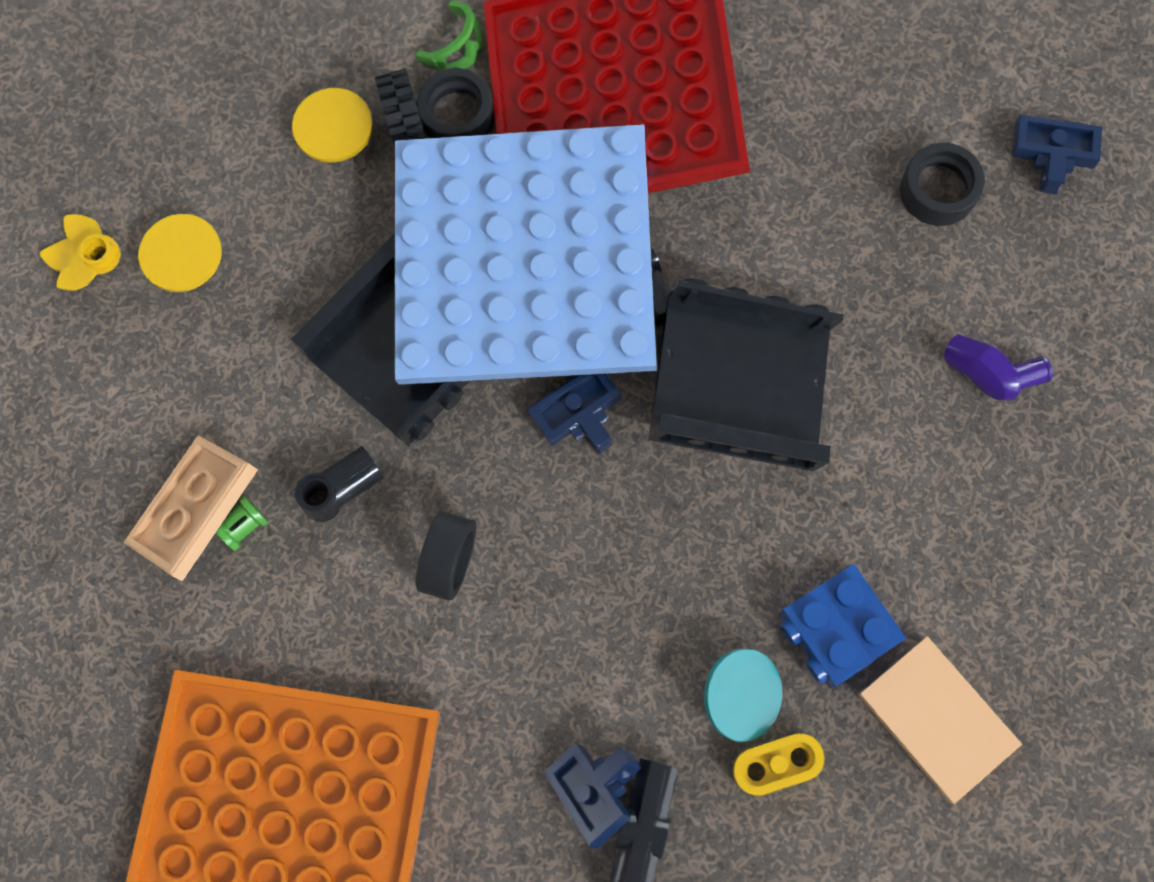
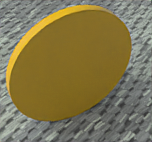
(332, 125)
(180, 253)

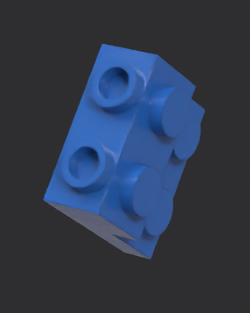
(840, 627)

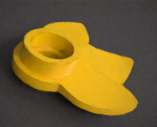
(77, 254)

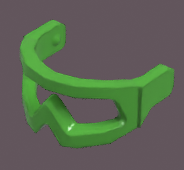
(438, 58)

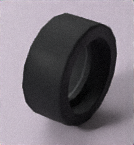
(449, 82)
(948, 156)
(445, 555)

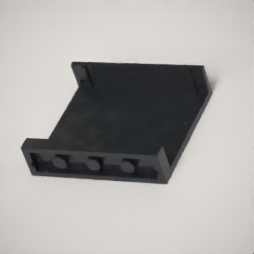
(355, 348)
(742, 375)

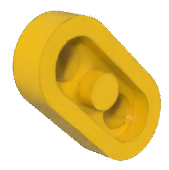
(777, 764)

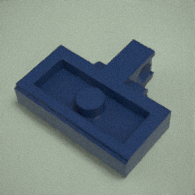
(1056, 147)
(577, 410)
(593, 789)

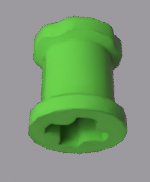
(254, 519)

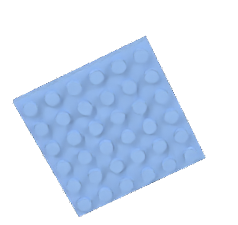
(523, 256)

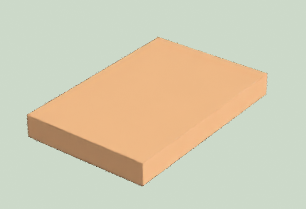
(190, 507)
(939, 720)

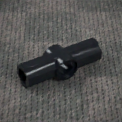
(645, 834)

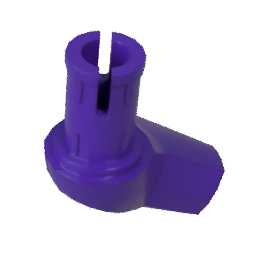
(993, 371)

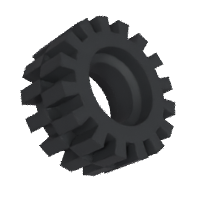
(399, 106)

